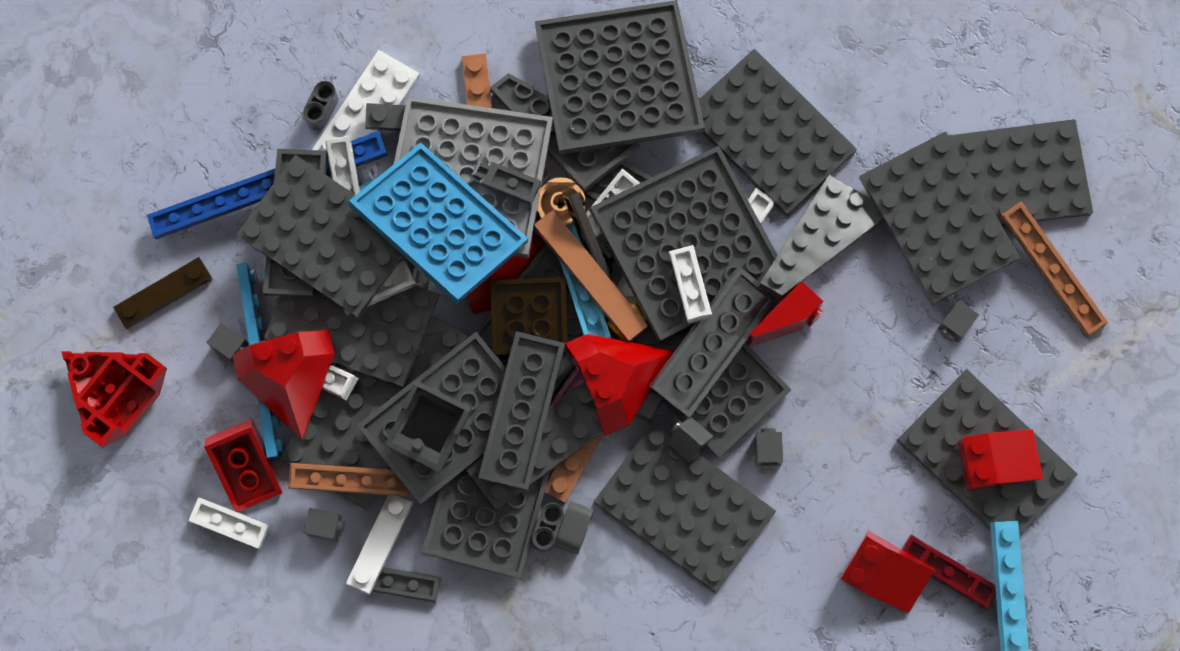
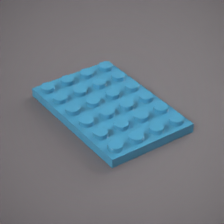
(438, 222)

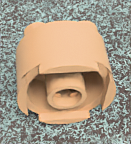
(551, 197)

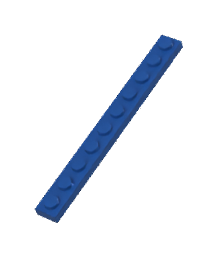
(243, 193)

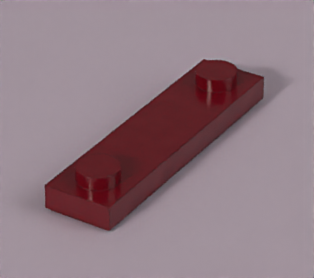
(952, 573)

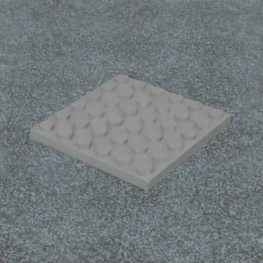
(474, 134)

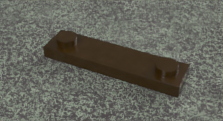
(575, 204)
(162, 293)

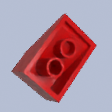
(792, 314)
(999, 459)
(243, 465)
(887, 572)

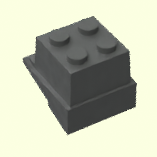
(428, 426)

